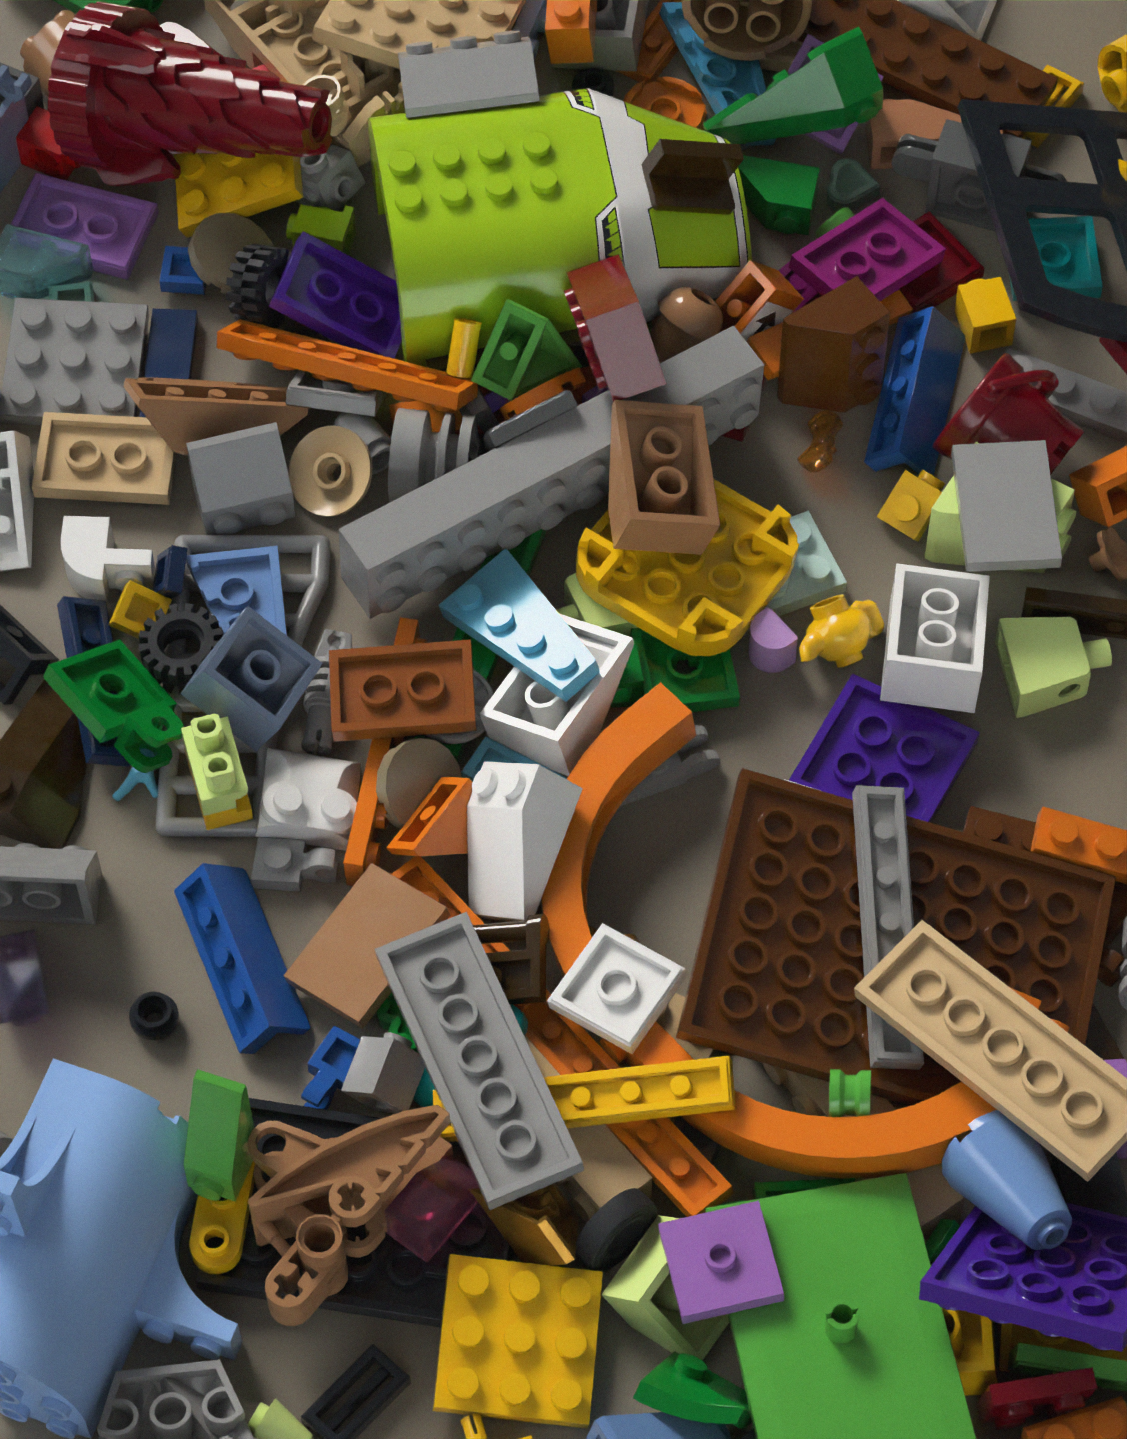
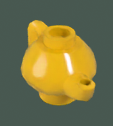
(840, 630)

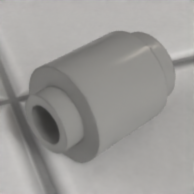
(372, 434)

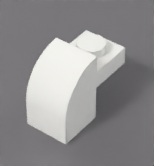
(94, 563)

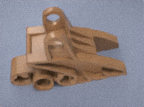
(330, 1186)

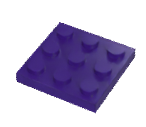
(886, 747)

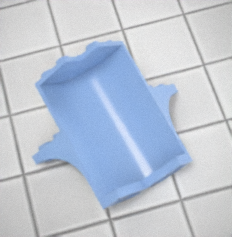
(92, 1248)

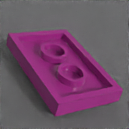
(873, 245)

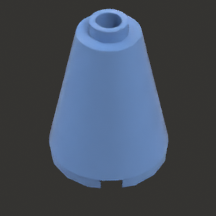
(1008, 1180)

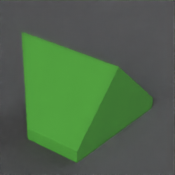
(522, 353)

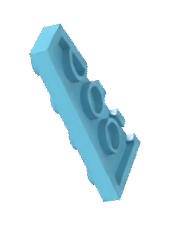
(521, 626)

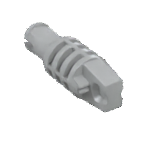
(317, 695)

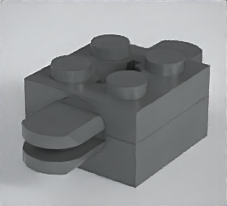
(952, 174)

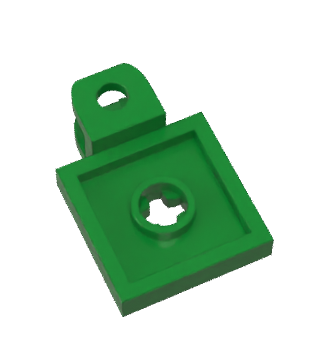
(654, 662)
(132, 715)

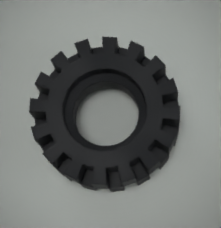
(255, 283)
(170, 628)

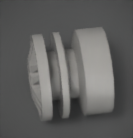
(424, 455)

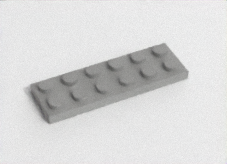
(479, 1061)

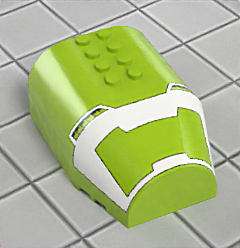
(525, 193)

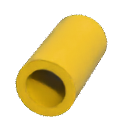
(463, 348)

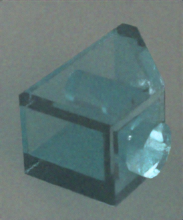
(39, 260)

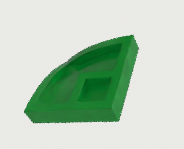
(692, 1392)

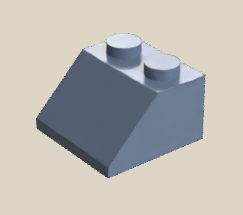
(252, 678)

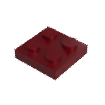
(1053, 1394)

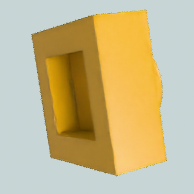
(134, 608)

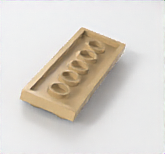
(1001, 1048)

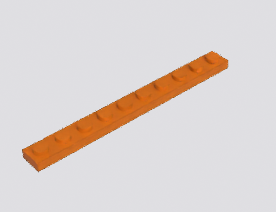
(655, 1143)

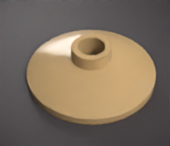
(313, 469)

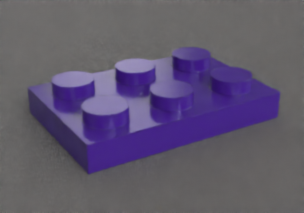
(339, 298)

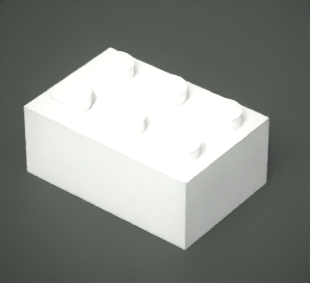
(935, 638)

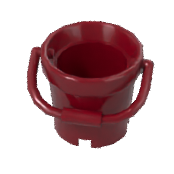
(1012, 410)

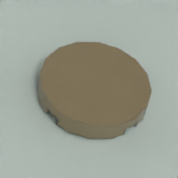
(217, 243)
(410, 774)

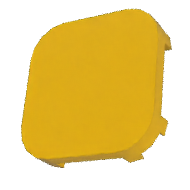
(694, 599)

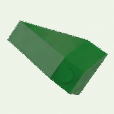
(823, 95)

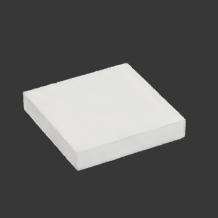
(617, 988)

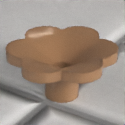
(1111, 554)

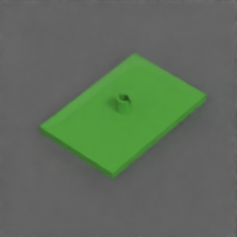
(852, 1338)

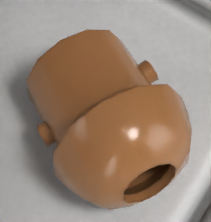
(685, 321)

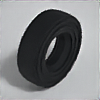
(615, 1230)

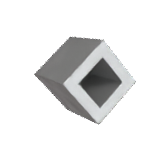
(384, 1073)

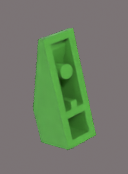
(218, 1137)

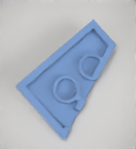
(238, 580)

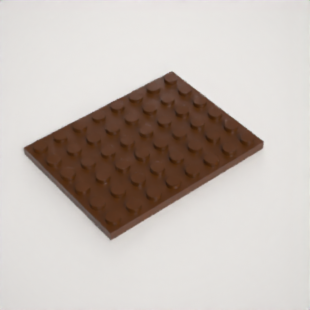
(787, 934)

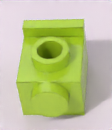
(325, 224)

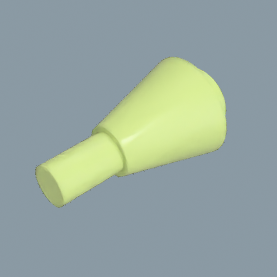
(276, 1423)

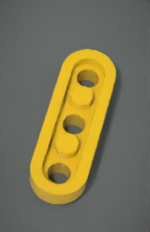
(222, 1220)

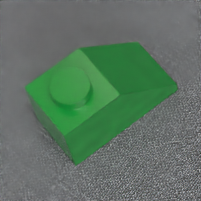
(780, 193)

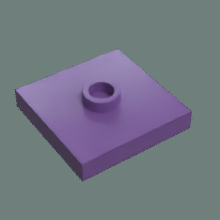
(721, 1262)

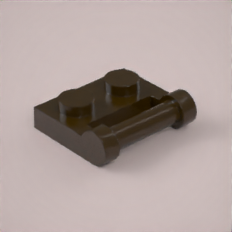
(520, 971)

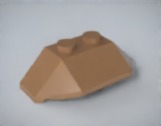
(205, 409)

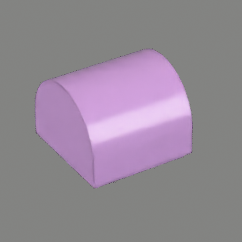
(771, 642)

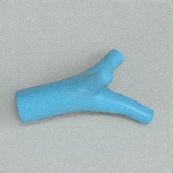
(135, 777)

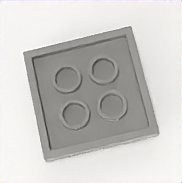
(72, 359)

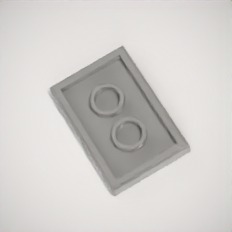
(1006, 506)

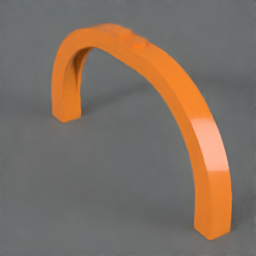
(775, 1137)

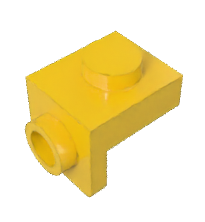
(911, 503)

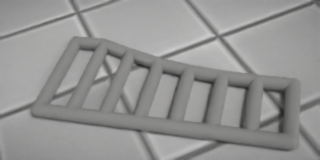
(297, 627)

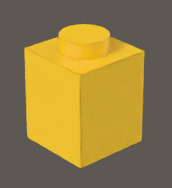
(985, 314)

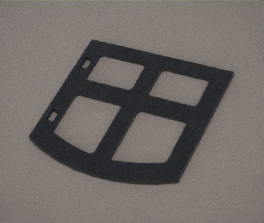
(1012, 197)

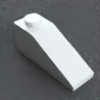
(15, 501)

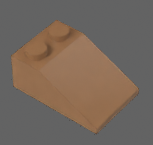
(660, 478)

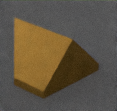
(537, 1226)

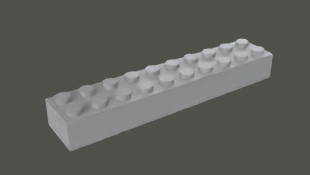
(530, 481)

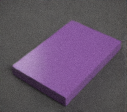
(106, 221)

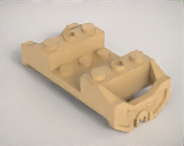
(281, 39)

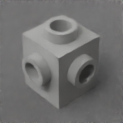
(330, 178)

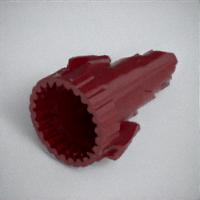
(146, 90)

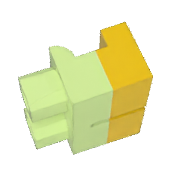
(216, 771)

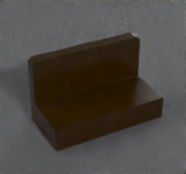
(691, 176)

